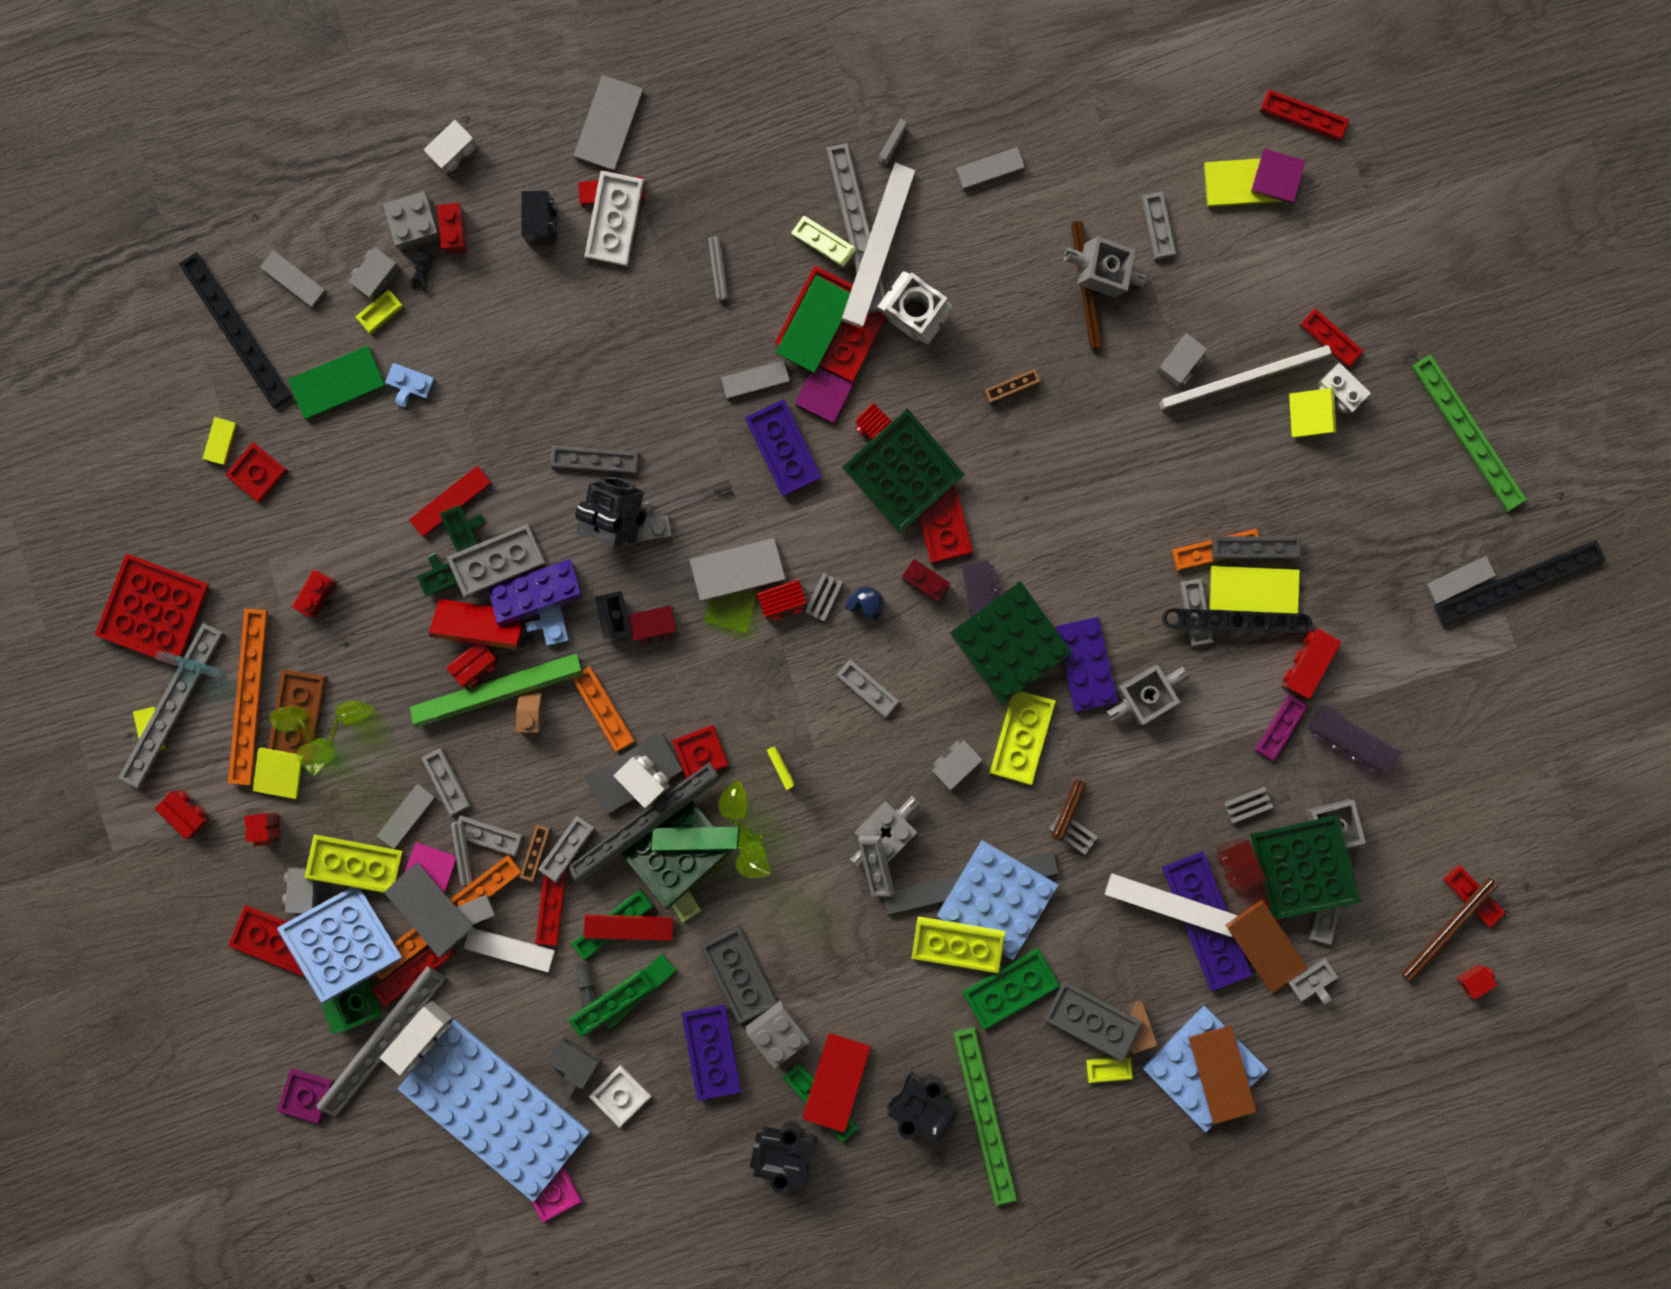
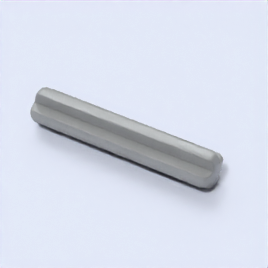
(718, 268)
(461, 853)

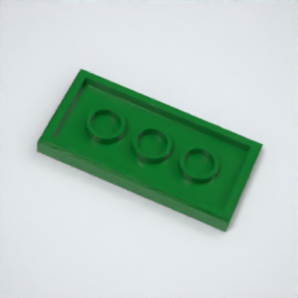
(814, 325)
(336, 382)
(1010, 989)

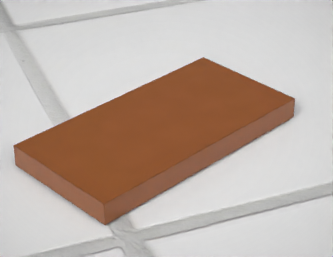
(305, 692)
(1266, 946)
(1222, 1074)

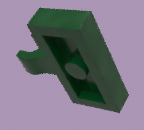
(460, 528)
(438, 578)

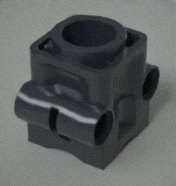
(611, 512)
(927, 1110)
(782, 1156)

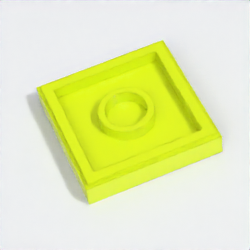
(1312, 413)
(781, 767)
(277, 773)

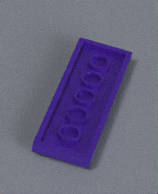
(1217, 953)

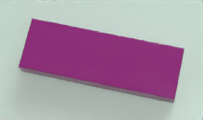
(1281, 727)

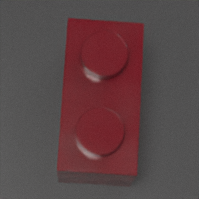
(925, 580)
(652, 624)

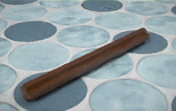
(1087, 294)
(1449, 929)

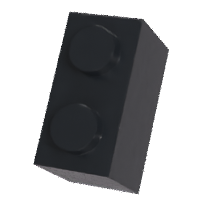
(612, 615)

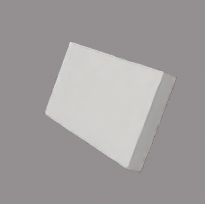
(614, 218)

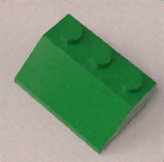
(351, 1008)

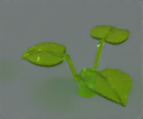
(319, 752)
(753, 857)

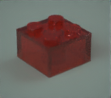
(1240, 864)

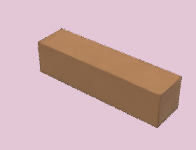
(1012, 386)
(535, 852)

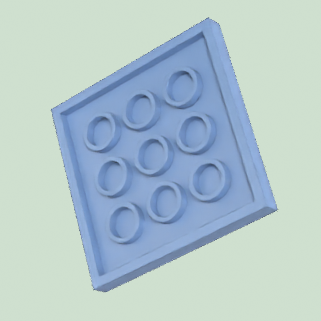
(998, 895)
(339, 944)
(1177, 1073)

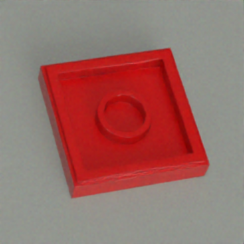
(256, 472)
(699, 749)

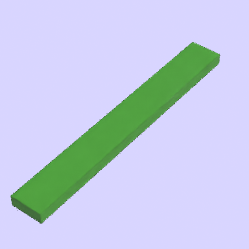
(1468, 433)
(496, 690)
(985, 1116)

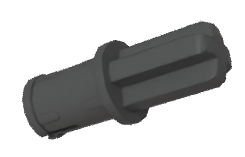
(585, 983)

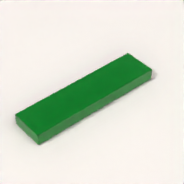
(695, 839)
(634, 906)
(657, 973)
(610, 1003)
(801, 1081)

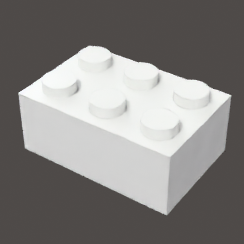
(642, 780)
(416, 1038)

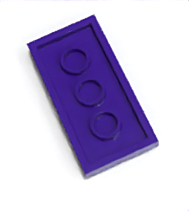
(783, 447)
(535, 592)
(1087, 665)
(711, 1052)

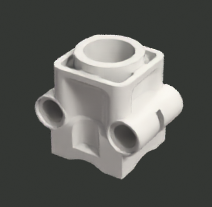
(913, 289)

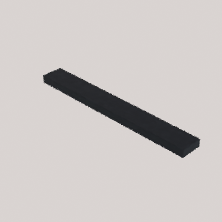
(235, 330)
(1519, 583)

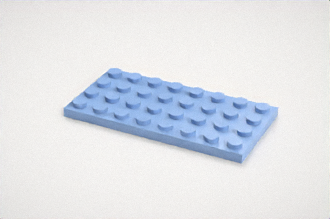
(493, 1110)

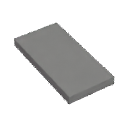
(608, 123)
(495, 560)
(737, 570)

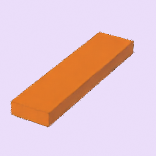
(1199, 553)
(603, 709)

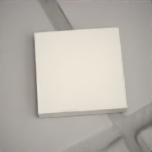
(620, 1096)

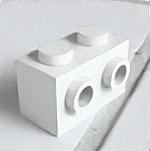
(450, 147)
(1347, 389)

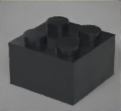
(538, 218)

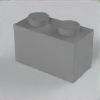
(373, 273)
(1181, 360)
(956, 764)
(300, 892)

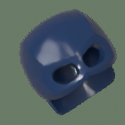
(870, 601)

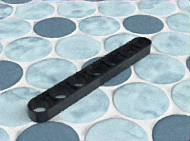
(1247, 618)

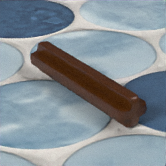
(1068, 810)

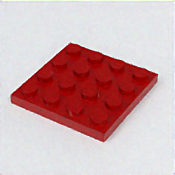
(850, 342)
(151, 608)

